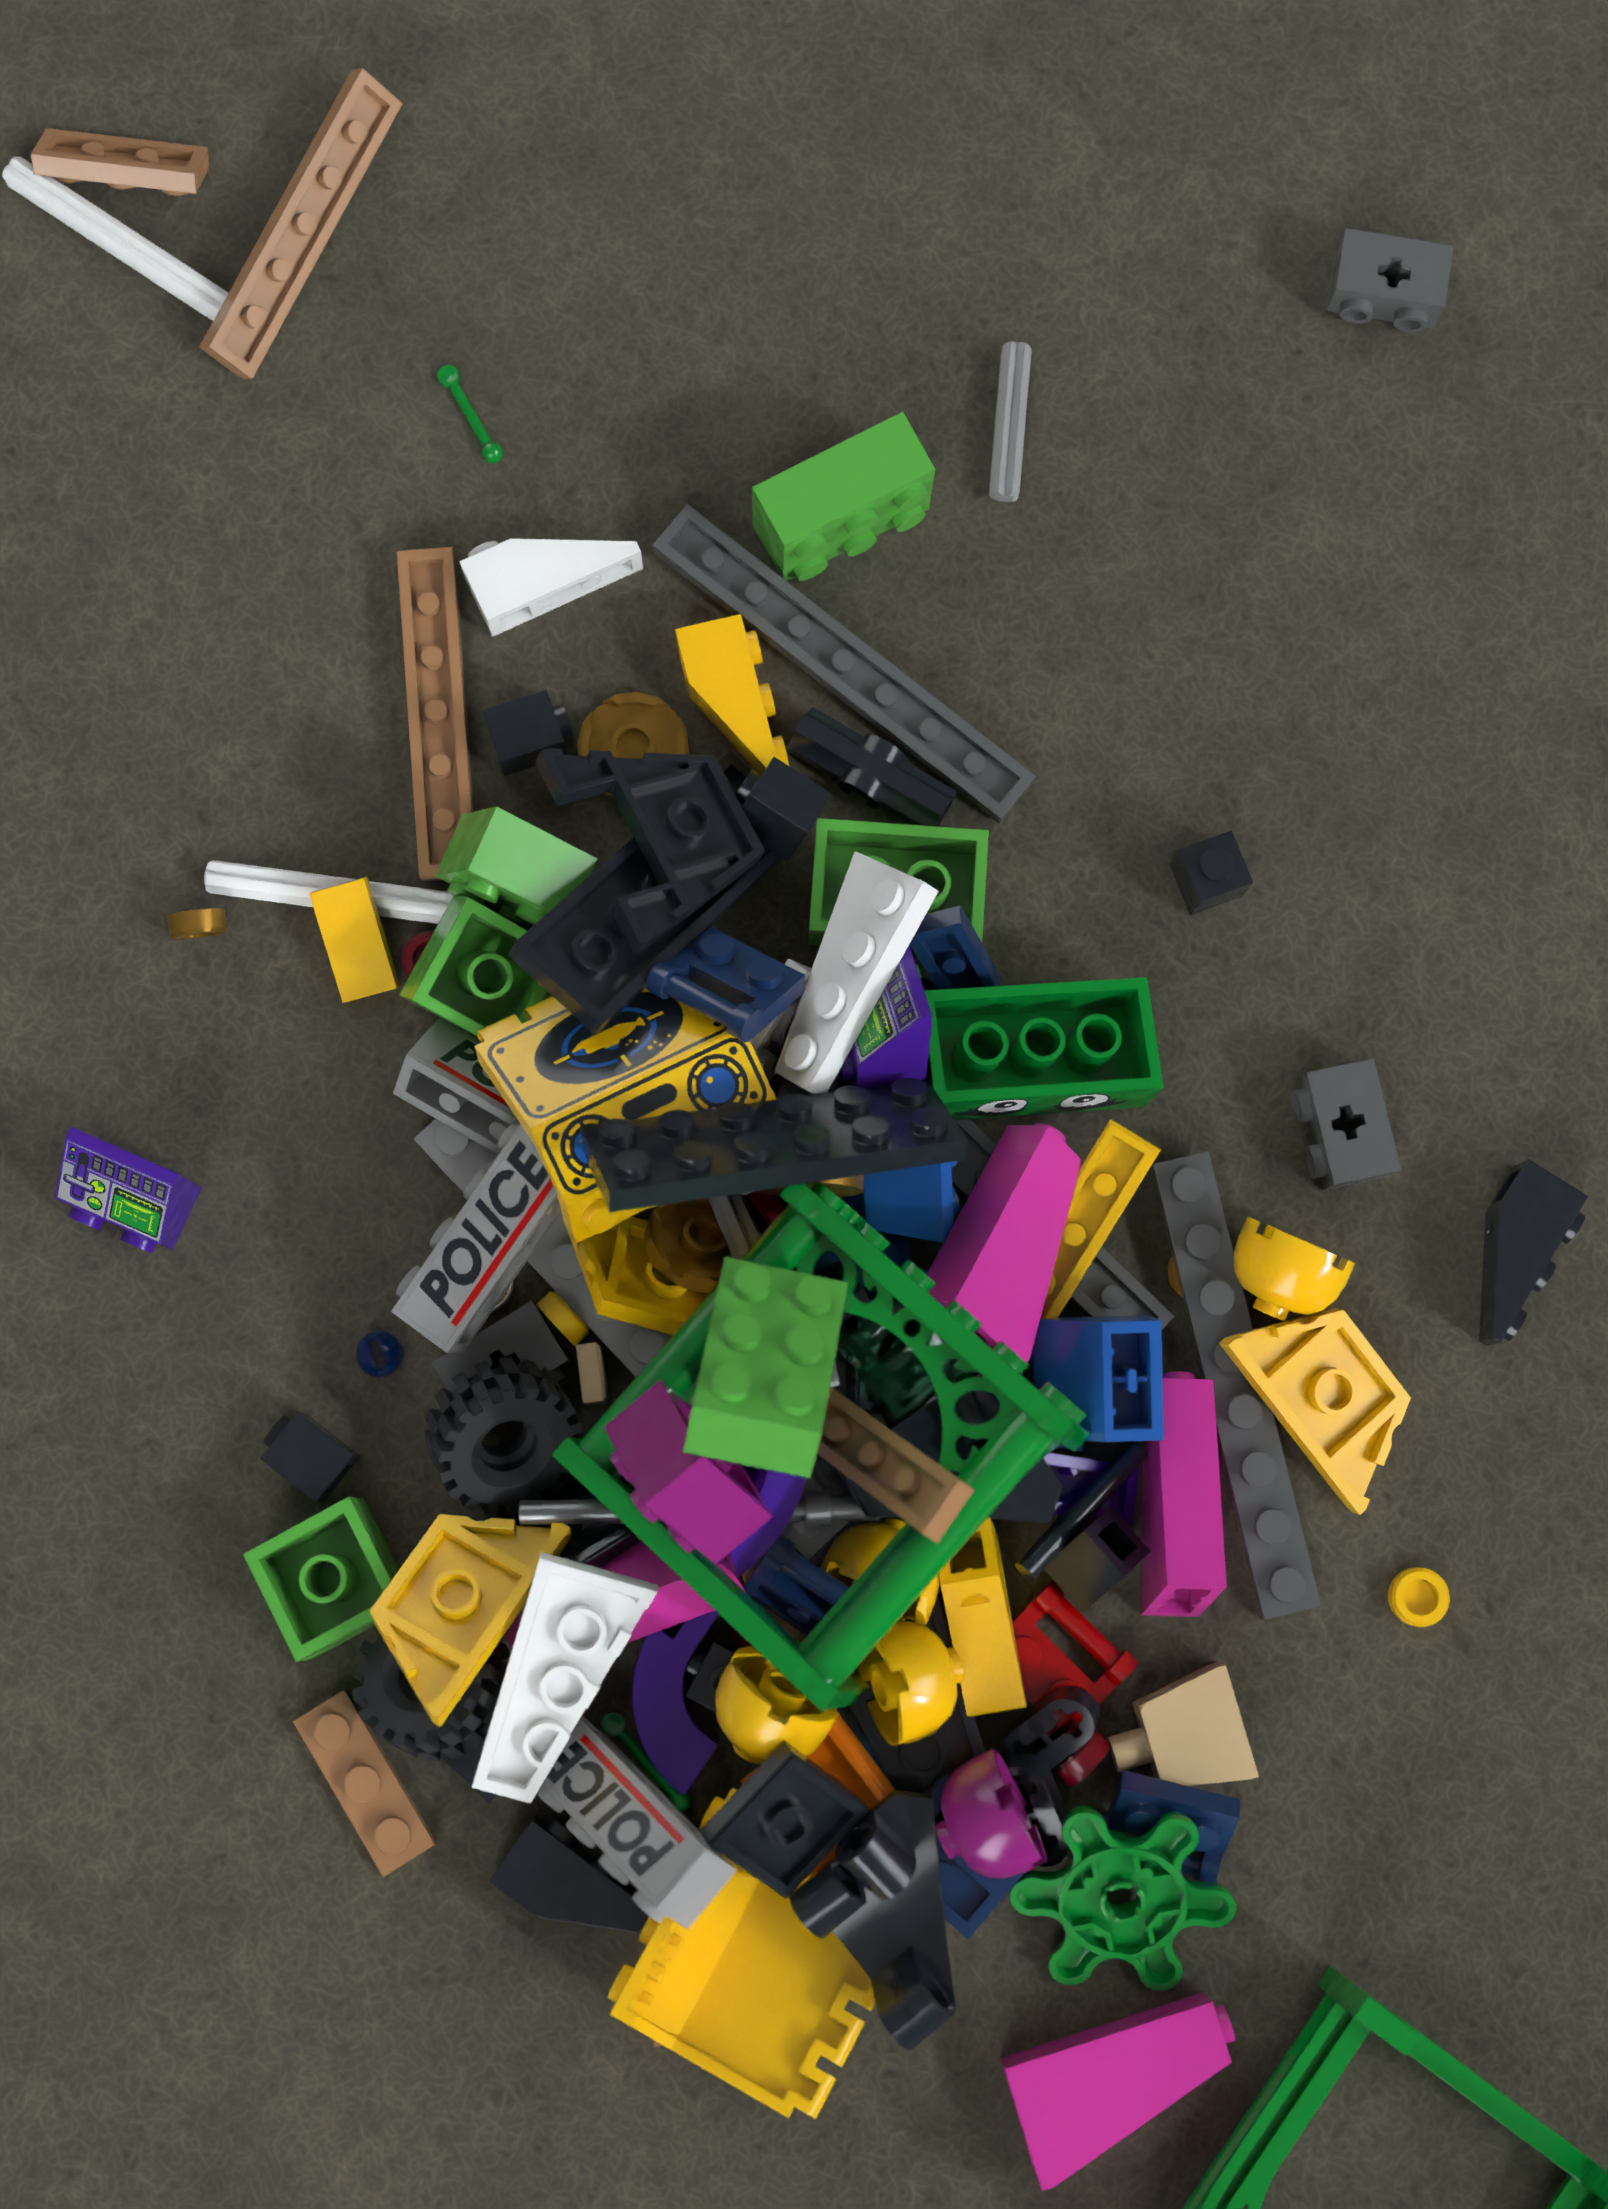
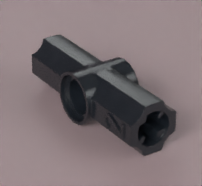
(870, 769)

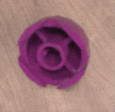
(988, 1820)

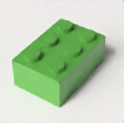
(843, 498)
(940, 856)
(766, 1368)

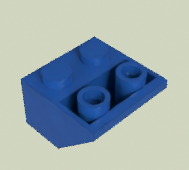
(909, 1201)
(1107, 1371)

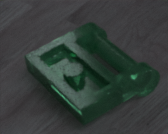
(898, 1377)

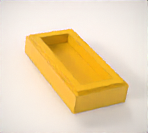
(354, 939)

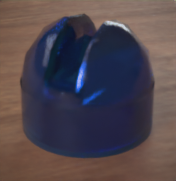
(390, 1349)

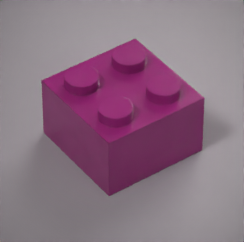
(700, 1498)

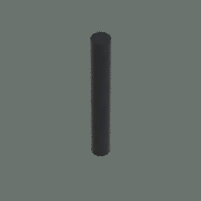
(1081, 1510)

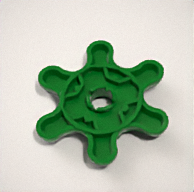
(1127, 1931)

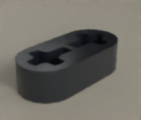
(1042, 1720)
(1044, 1802)

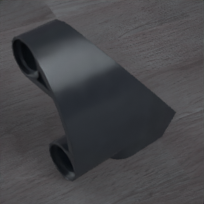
(1030, 1500)
(889, 1913)

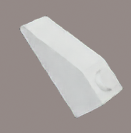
(537, 575)

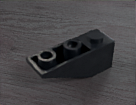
(1520, 1237)
(564, 1882)

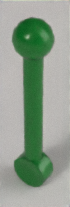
(449, 378)
(614, 1725)

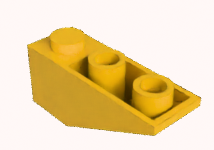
(723, 683)
(982, 1625)

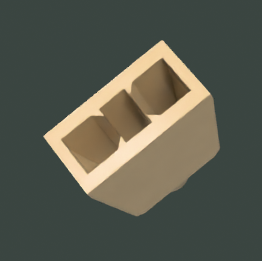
(1188, 1732)

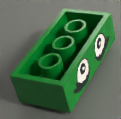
(1043, 1048)

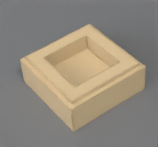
(592, 1373)

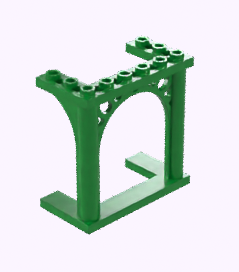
(1018, 1437)
(1312, 2068)

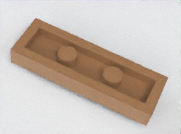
(120, 161)
(365, 1782)

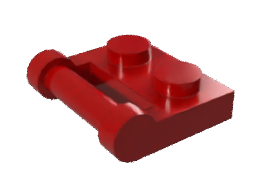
(1048, 1668)

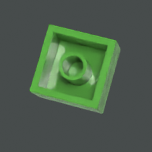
(512, 865)
(468, 969)
(324, 1577)

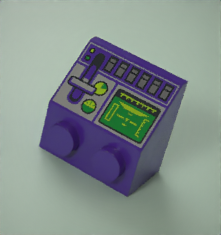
(895, 1035)
(124, 1190)

